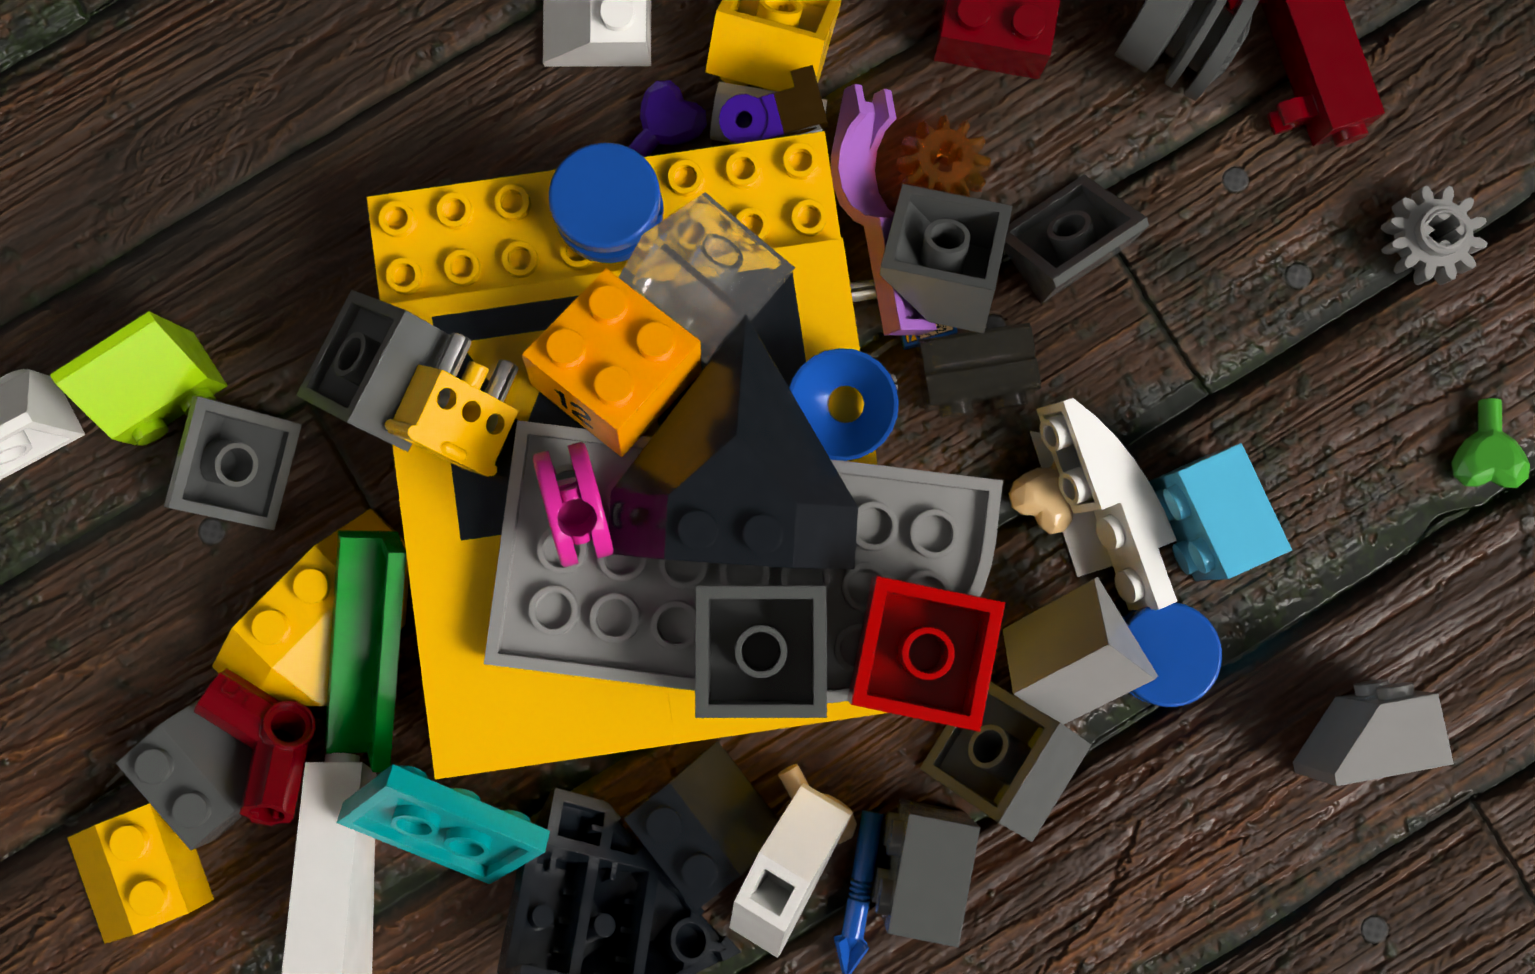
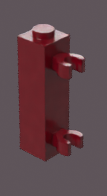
(1324, 69)

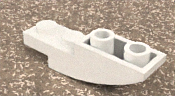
(1106, 479)

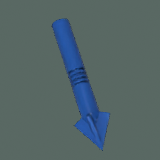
(851, 943)

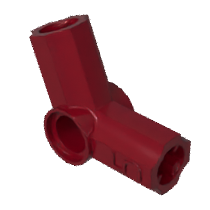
(275, 764)

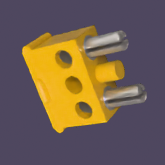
(453, 414)

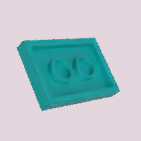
(443, 824)

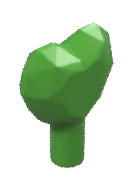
(1490, 452)

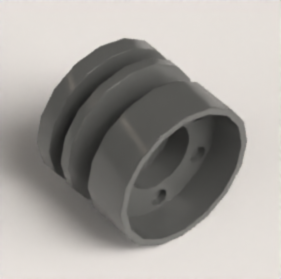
(1191, 33)

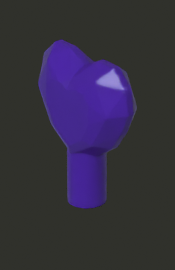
(667, 118)

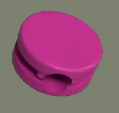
(573, 505)

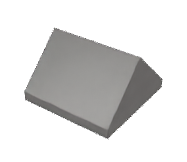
(1074, 654)

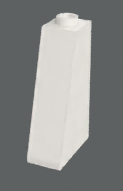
(331, 876)

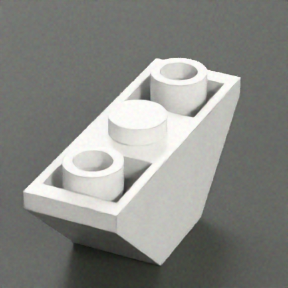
(788, 869)

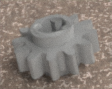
(1450, 224)

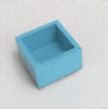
(1220, 516)

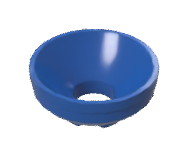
(852, 368)

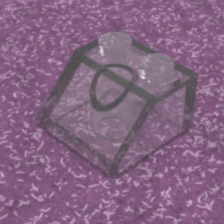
(705, 271)

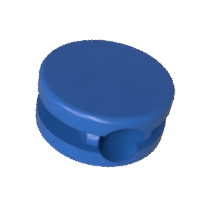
(605, 201)
(1181, 651)

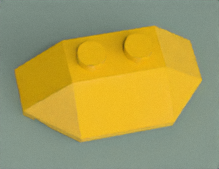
(287, 634)

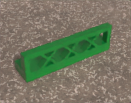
(365, 644)

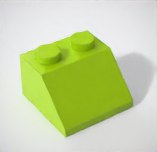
(140, 379)

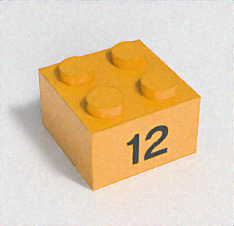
(613, 362)

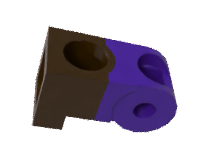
(775, 114)

